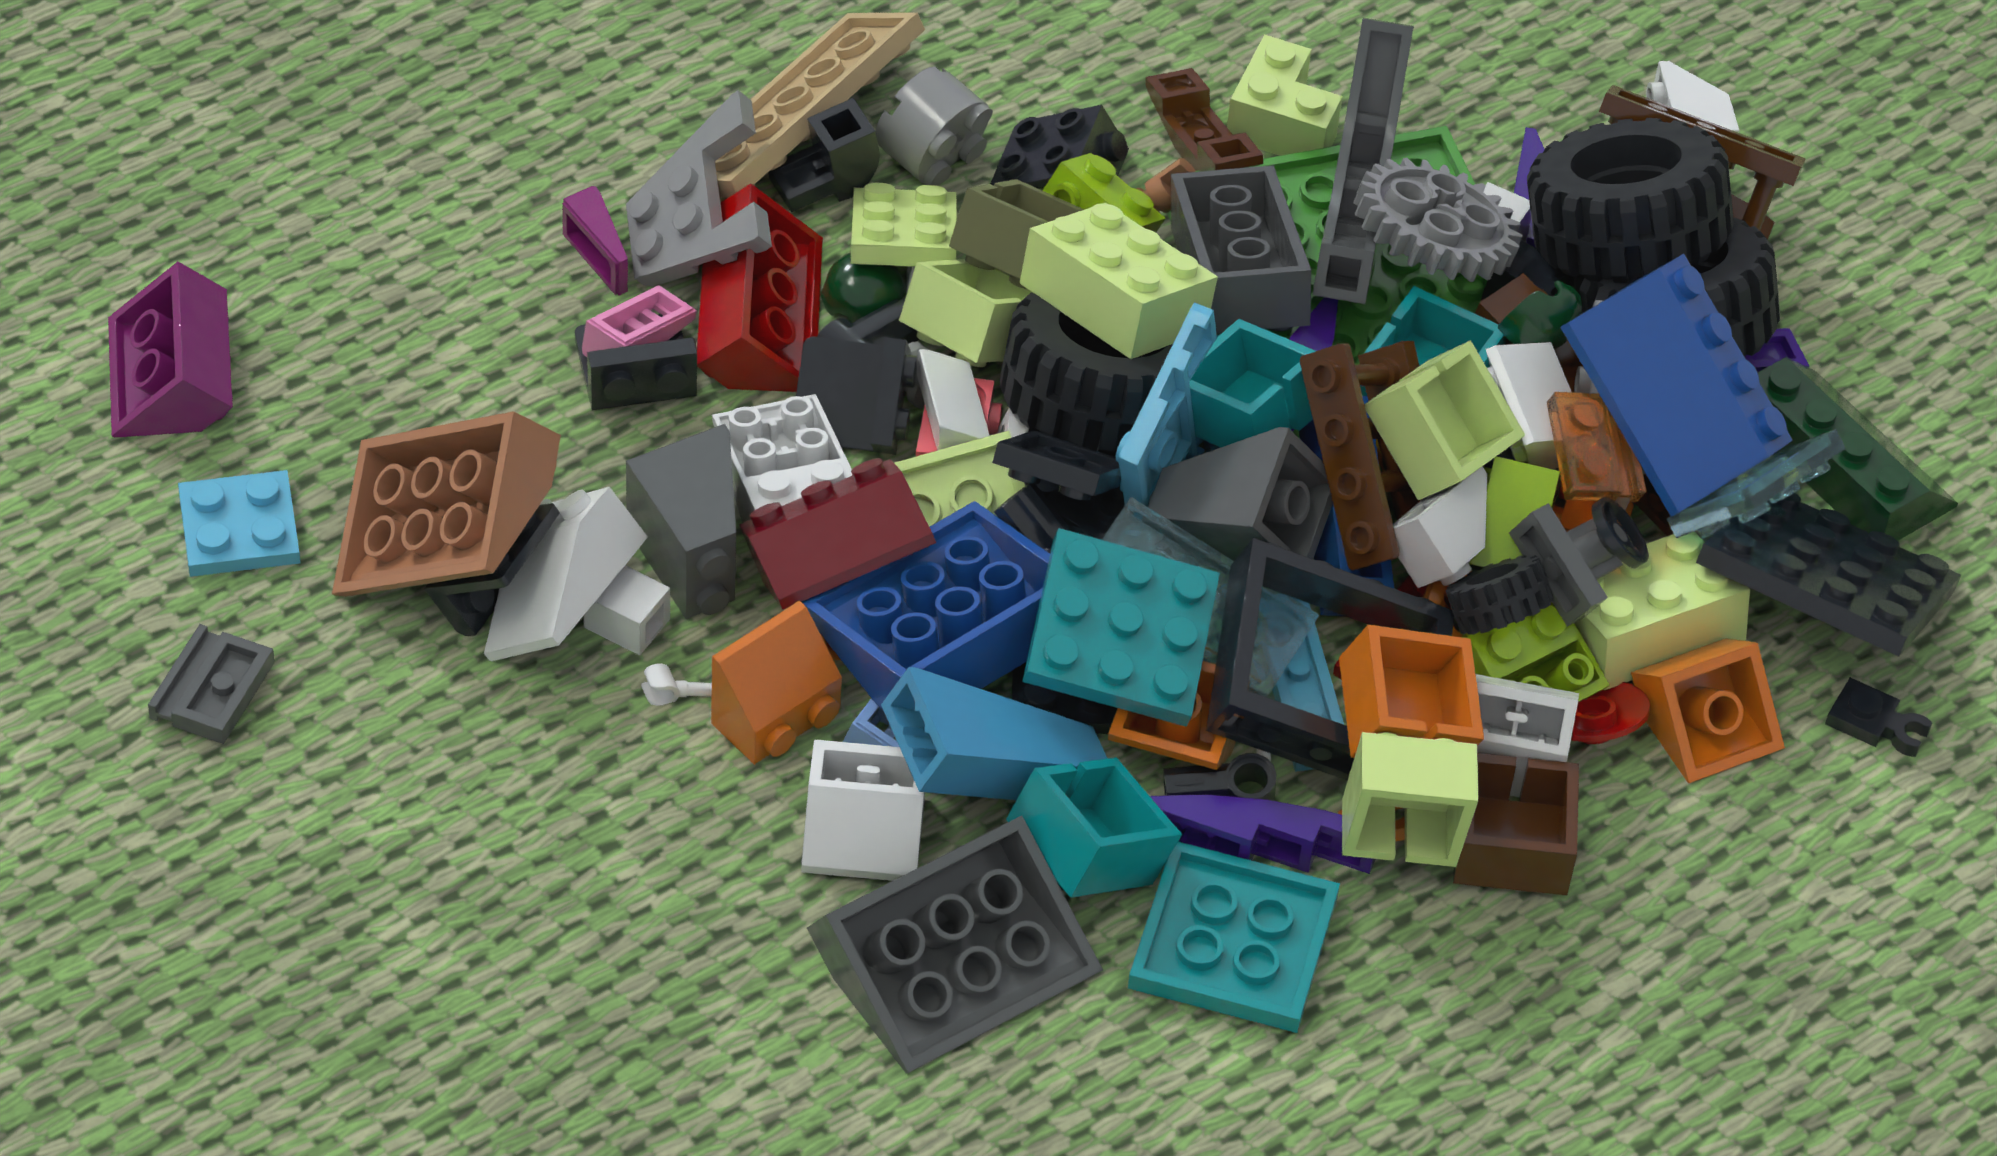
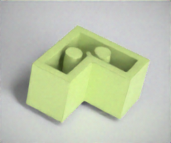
(1279, 106)

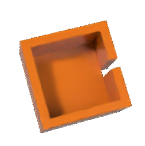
(1410, 686)

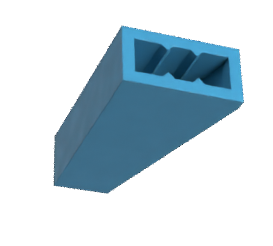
(977, 740)

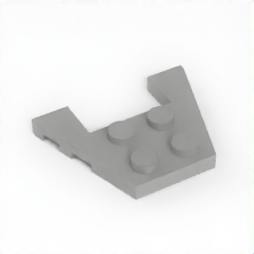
(678, 211)

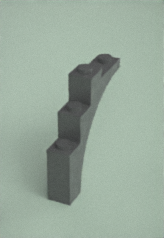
(1367, 139)

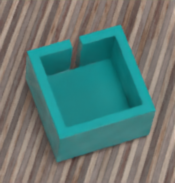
(1436, 328)
(1249, 386)
(1095, 826)

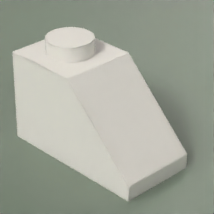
(1444, 532)

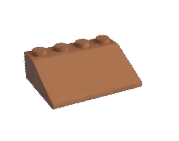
(442, 501)

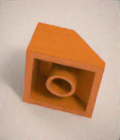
(774, 685)
(1711, 707)
(1176, 741)

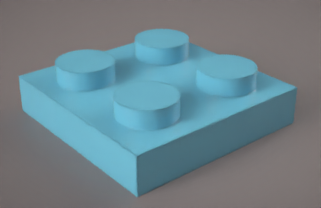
(238, 523)

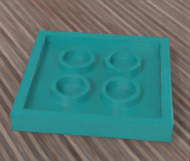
(1121, 627)
(1234, 936)

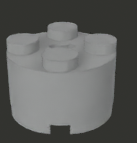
(934, 126)

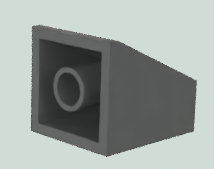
(1249, 490)
(688, 512)

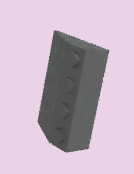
(956, 945)

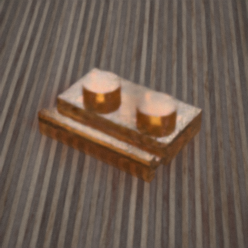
(1592, 450)

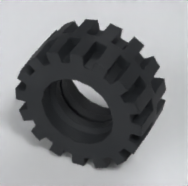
(1500, 594)

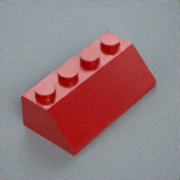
(761, 304)

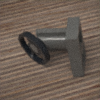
(1582, 554)

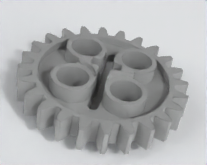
(1437, 219)

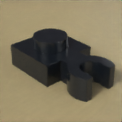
(1873, 715)

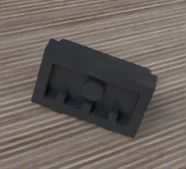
(473, 599)

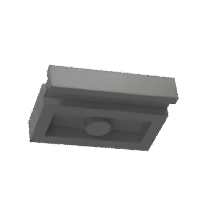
(211, 684)

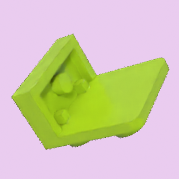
(1094, 181)

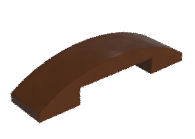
(1194, 127)

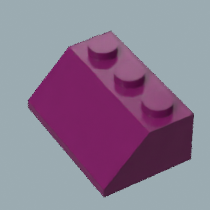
(170, 357)

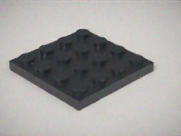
(1833, 571)

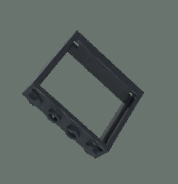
(1272, 724)

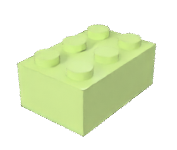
(1115, 278)
(1662, 609)

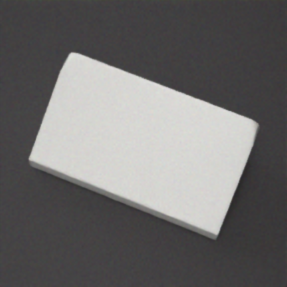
(950, 399)

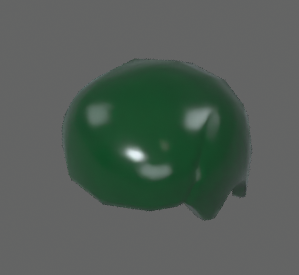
(860, 288)
(1541, 317)

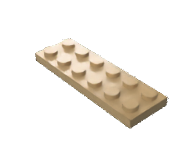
(815, 81)

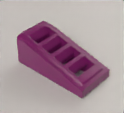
(594, 237)

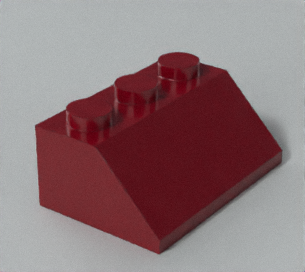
(836, 532)

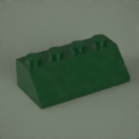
(1871, 477)

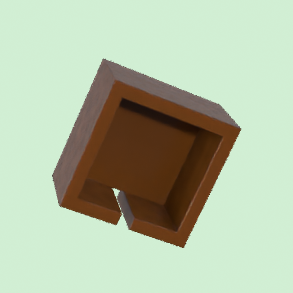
(1523, 841)

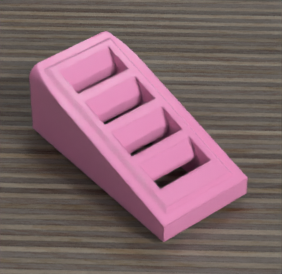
(636, 324)

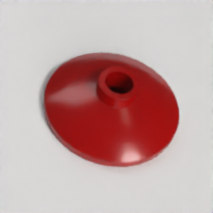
(1610, 714)

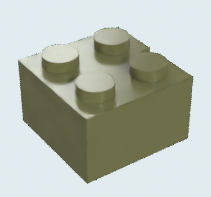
(997, 224)

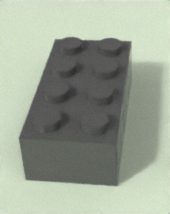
(1247, 237)

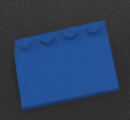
(1677, 384)
(946, 609)

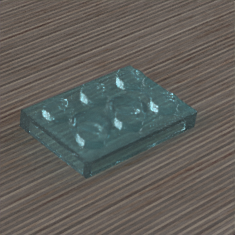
(1769, 480)

